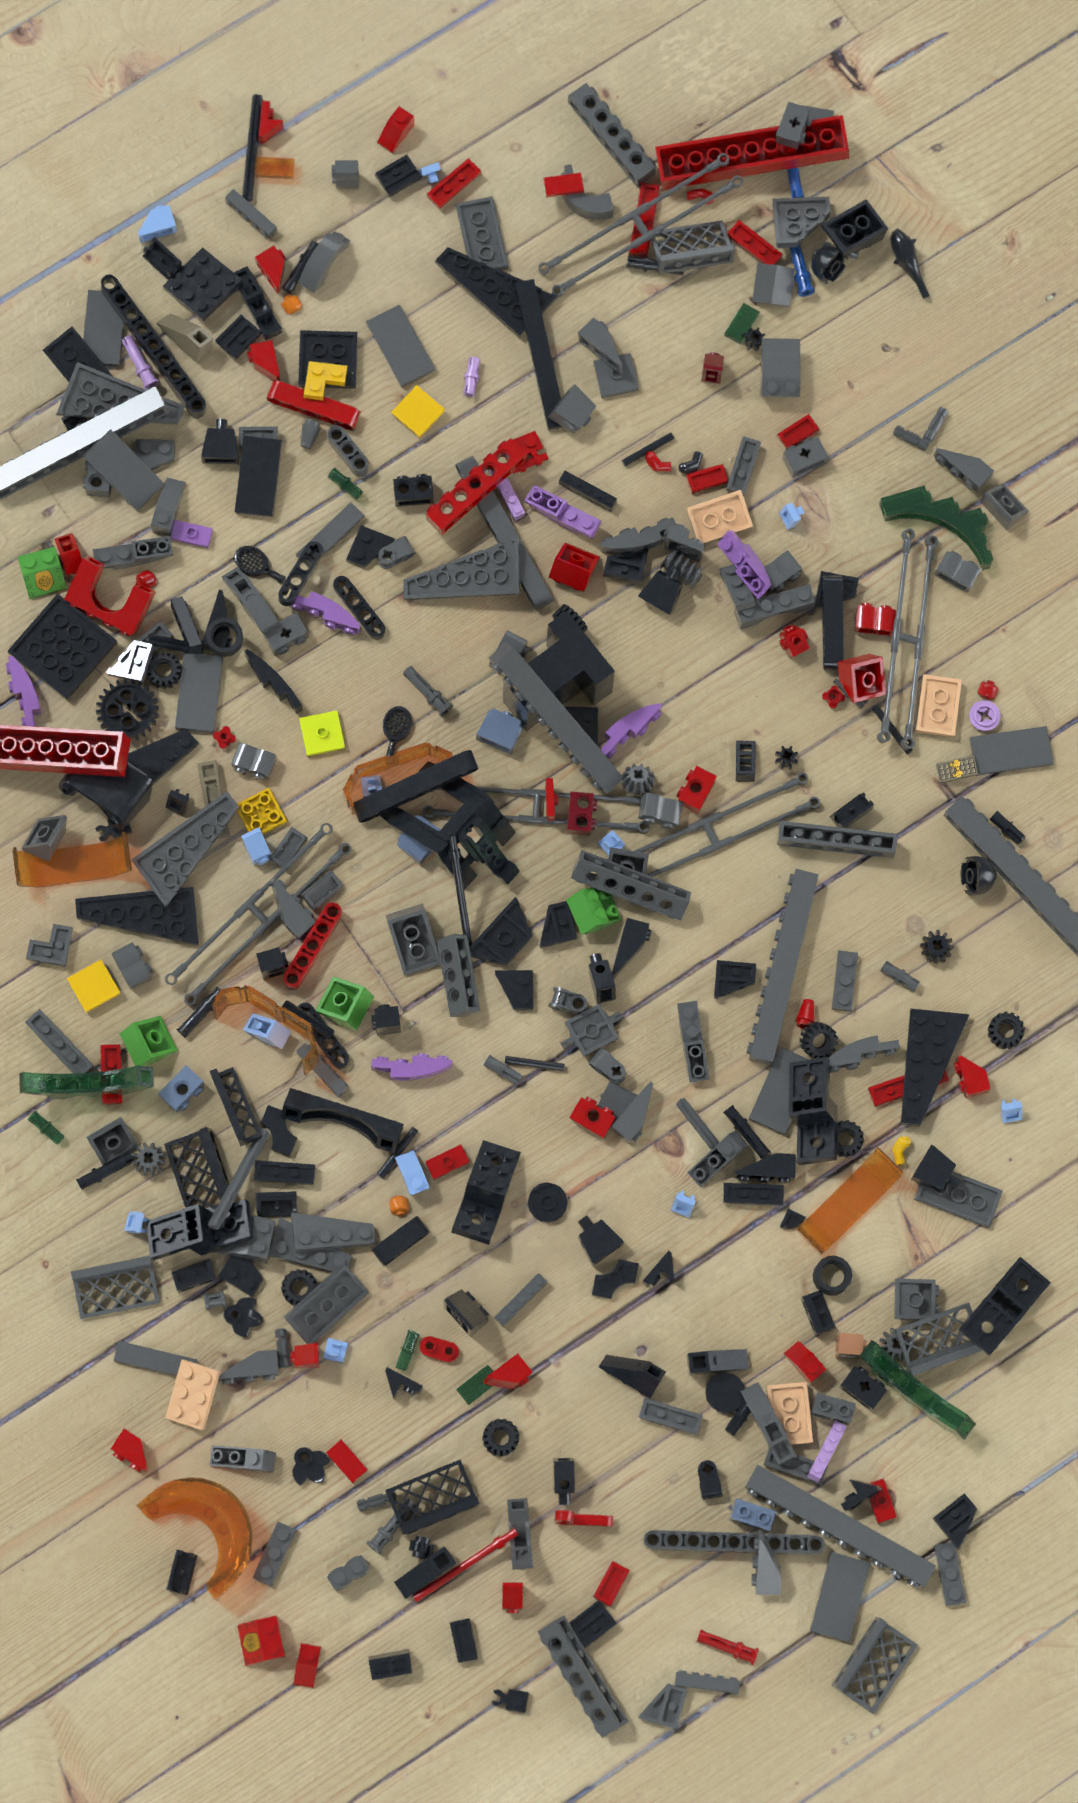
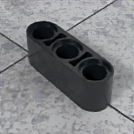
(400, 1241)

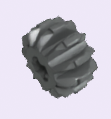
(638, 779)
(156, 1156)
(888, 1343)

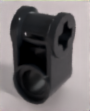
(709, 1484)

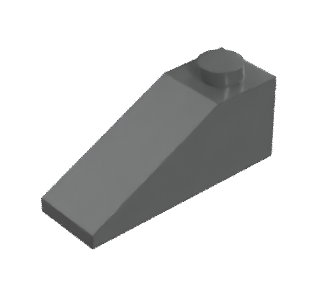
(598, 340)
(167, 506)
(632, 1119)

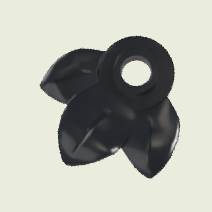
(246, 1316)
(311, 1468)

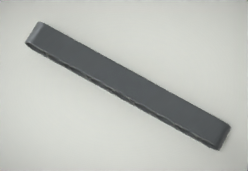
(503, 531)
(723, 1538)

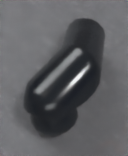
(693, 465)

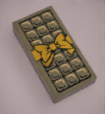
(957, 769)

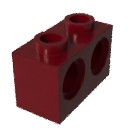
(577, 813)

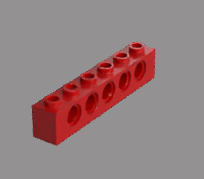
(443, 522)

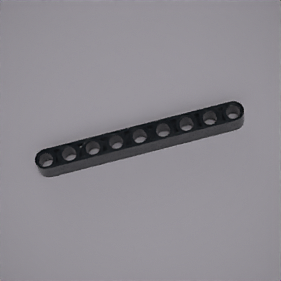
(151, 337)

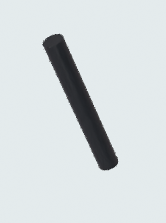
(651, 447)
(892, 729)
(534, 1063)
(400, 1148)

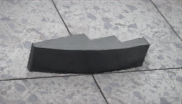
(257, 304)
(268, 676)

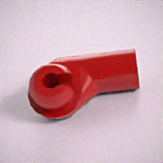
(699, 193)
(655, 464)

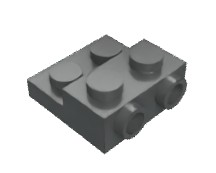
(678, 538)
(915, 1299)

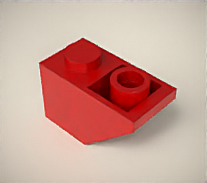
(973, 1077)
(130, 1448)

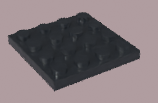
(62, 647)

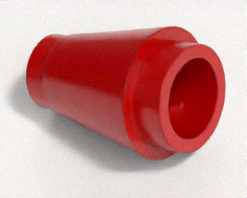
(806, 1014)

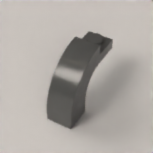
(588, 206)
(322, 259)
(520, 1545)

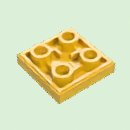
(418, 411)
(262, 812)
(93, 986)

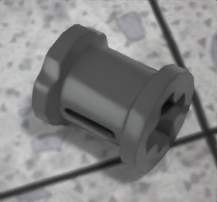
(214, 1300)

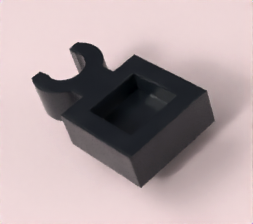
(110, 830)
(514, 1701)

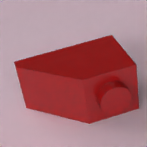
(396, 129)
(272, 266)
(264, 359)
(69, 553)
(305, 1356)
(805, 1362)
(510, 1374)
(512, 1597)

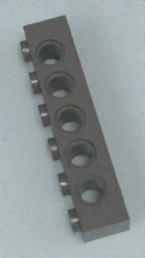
(588, 95)
(837, 839)
(627, 877)
(591, 1681)

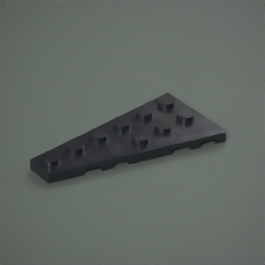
(490, 288)
(161, 755)
(928, 1052)

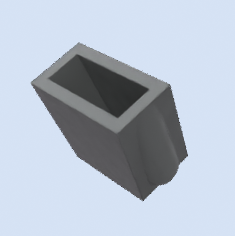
(573, 410)

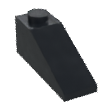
(222, 635)
(631, 942)

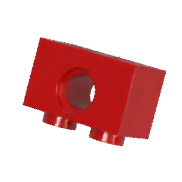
(704, 780)
(599, 1127)

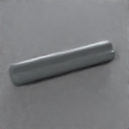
(697, 1123)

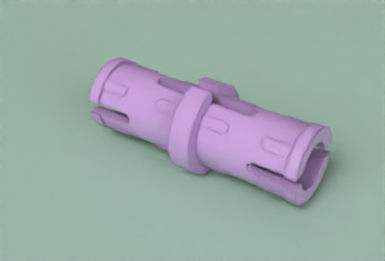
(471, 376)

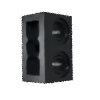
(413, 496)
(272, 963)

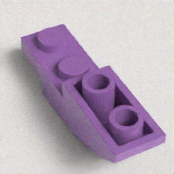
(561, 512)
(747, 563)
(333, 614)
(23, 688)
(632, 724)
(420, 1068)

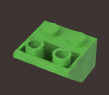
(593, 910)

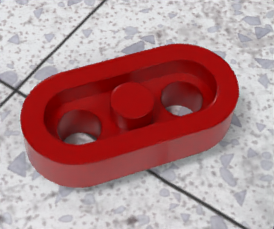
(439, 1348)

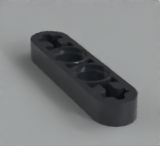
(299, 573)
(359, 607)
(319, 1040)

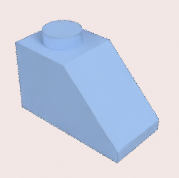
(157, 224)
(256, 846)
(267, 1030)
(412, 1172)

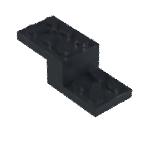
(813, 1111)
(485, 1192)
(191, 1230)
(1004, 1306)

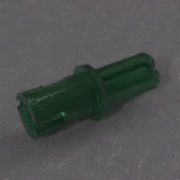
(345, 483)
(46, 1127)
(407, 1350)

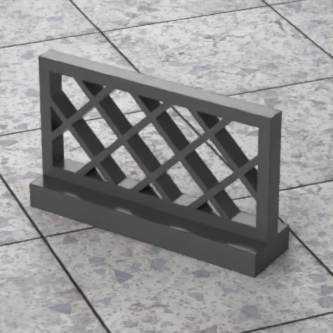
(694, 257)
(114, 1269)
(940, 1357)
(858, 1659)

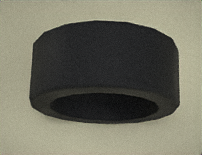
(221, 622)
(843, 1265)

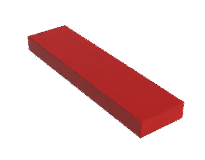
(647, 193)
(892, 1090)

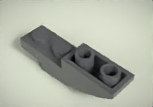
(631, 541)
(134, 554)
(250, 599)
(692, 1041)
(852, 1054)
(768, 1423)

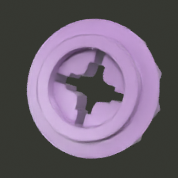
(981, 707)

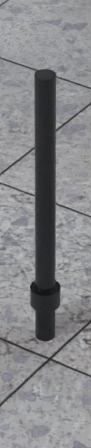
(455, 854)

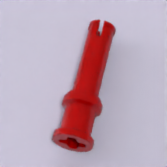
(737, 1649)

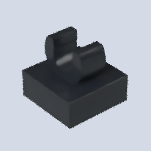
(177, 802)

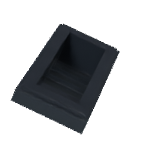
(745, 773)

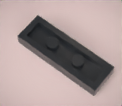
(284, 1172)
(753, 1194)

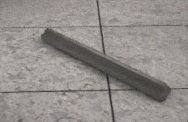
(238, 1180)

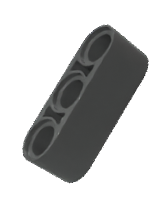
(349, 459)

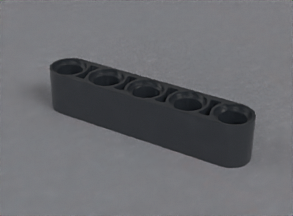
(832, 621)

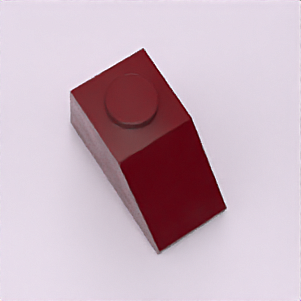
(712, 368)

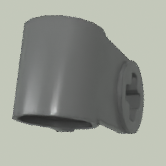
(398, 552)
(566, 1001)
(605, 1064)

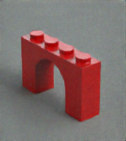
(83, 595)

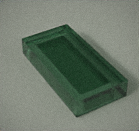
(742, 321)
(474, 1387)

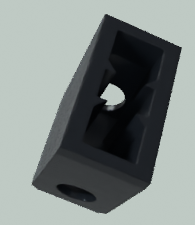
(220, 445)
(663, 590)
(601, 979)
(936, 1170)
(598, 1240)
(564, 1470)

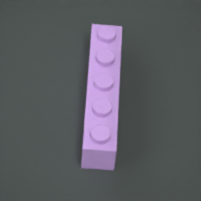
(510, 499)
(827, 1451)

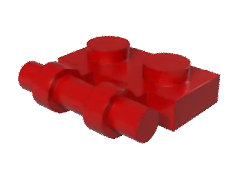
(530, 445)

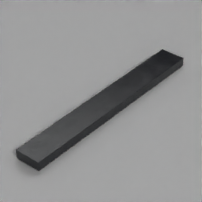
(539, 348)

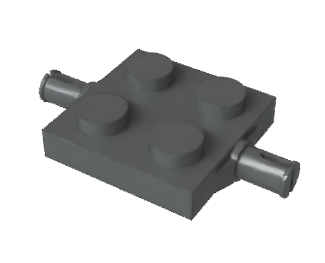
(591, 1030)

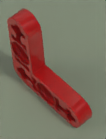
(566, 1517)

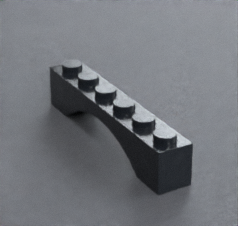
(307, 1107)

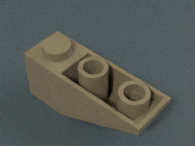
(187, 335)

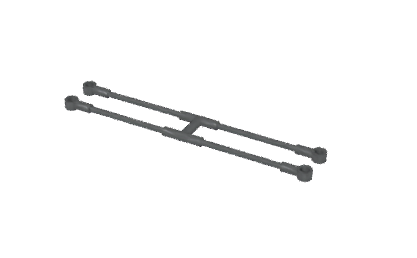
(634, 215)
(917, 641)
(537, 819)
(706, 823)
(250, 905)

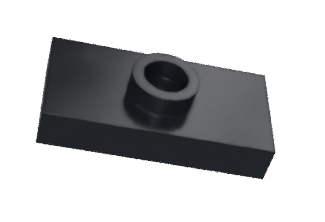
(463, 1640)

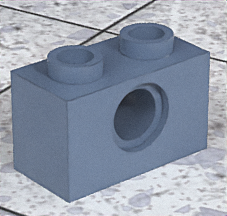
(187, 1078)
(752, 1515)

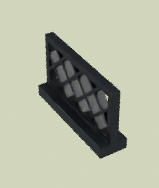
(214, 1162)
(440, 1513)

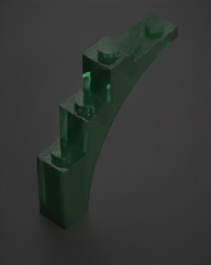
(945, 513)
(87, 1084)
(915, 1392)

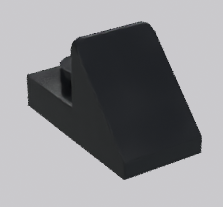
(663, 1267)
(397, 1380)
(864, 1492)

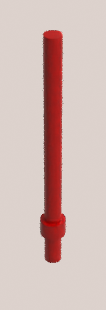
(498, 1543)

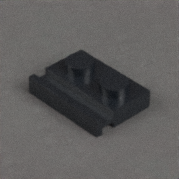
(398, 175)
(238, 337)
(592, 1623)

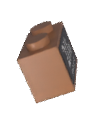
(849, 1345)

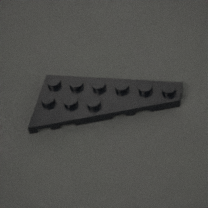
(144, 914)

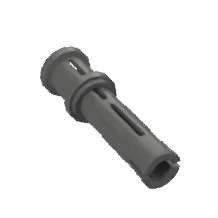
(433, 697)
(386, 1533)

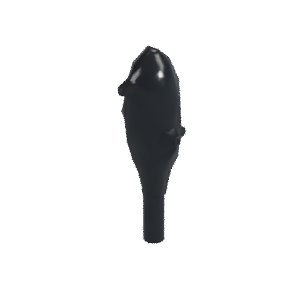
(906, 258)

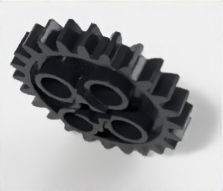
(139, 697)

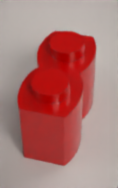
(874, 620)

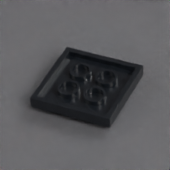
(202, 284)
(328, 348)

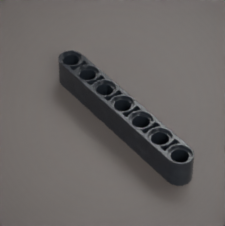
(415, 786)

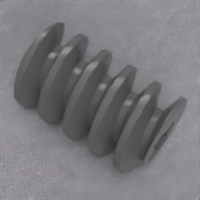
(687, 571)

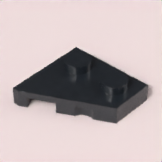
(558, 925)
(517, 987)

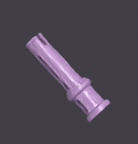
(143, 370)

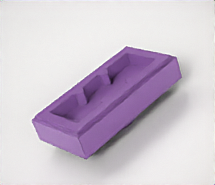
(191, 534)

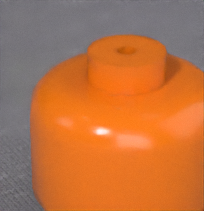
(291, 304)
(399, 1205)

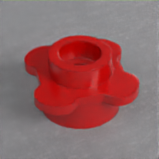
(837, 693)
(229, 737)

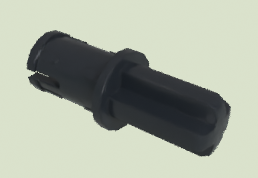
(1007, 827)
(738, 1419)

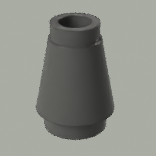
(309, 433)

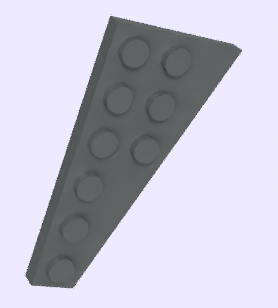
(95, 392)
(475, 575)
(178, 853)

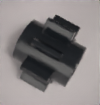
(753, 334)
(789, 753)
(421, 1547)

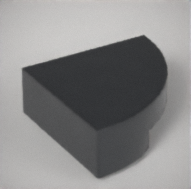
(792, 1220)

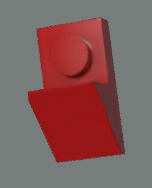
(268, 125)
(307, 1665)

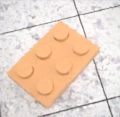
(717, 516)
(938, 705)
(192, 1394)
(793, 1410)

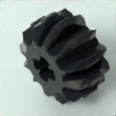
(943, 950)

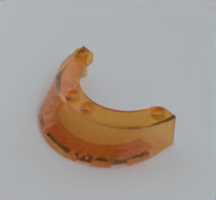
(220, 1512)

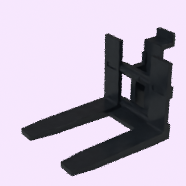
(477, 813)

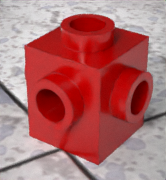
(793, 640)

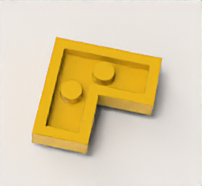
(321, 374)

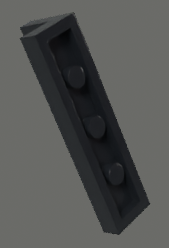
(228, 1105)

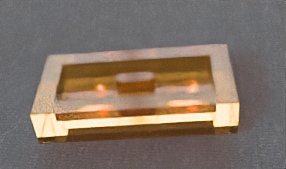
(275, 167)

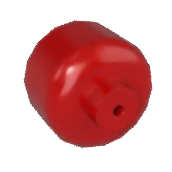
(146, 578)
(987, 690)

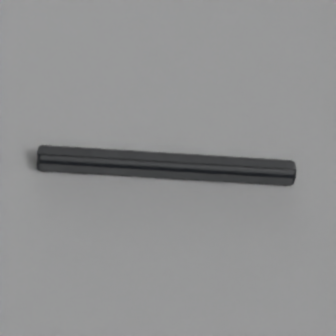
(252, 147)

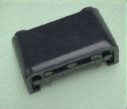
(117, 795)

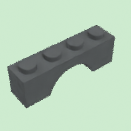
(789, 601)

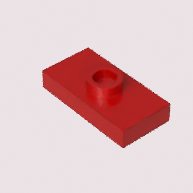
(551, 799)
(447, 1162)
(882, 1504)

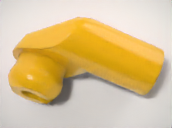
(898, 1149)

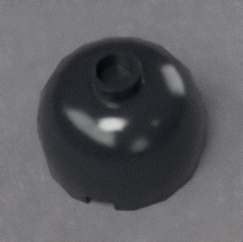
(828, 263)
(977, 875)

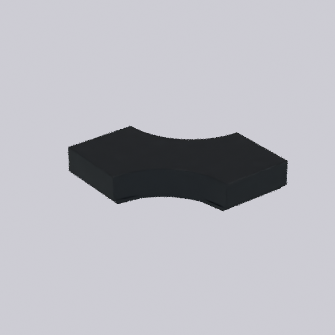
(282, 1139)
(622, 1274)

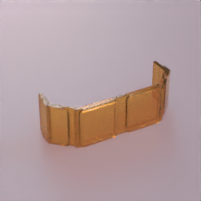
(388, 762)
(73, 864)
(245, 994)
(850, 1201)

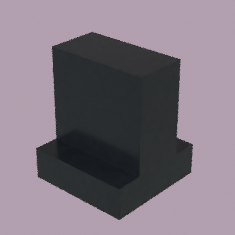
(566, 669)

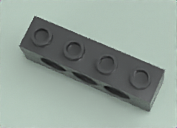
(458, 975)

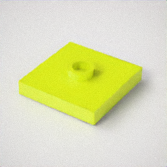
(322, 733)

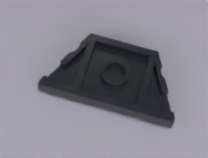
(503, 937)

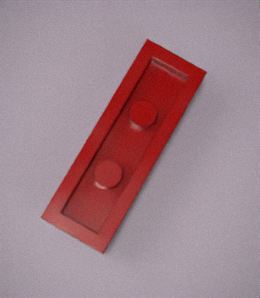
(453, 183)
(754, 244)
(110, 1060)

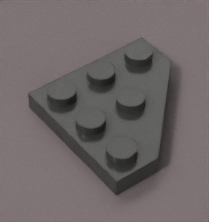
(798, 218)

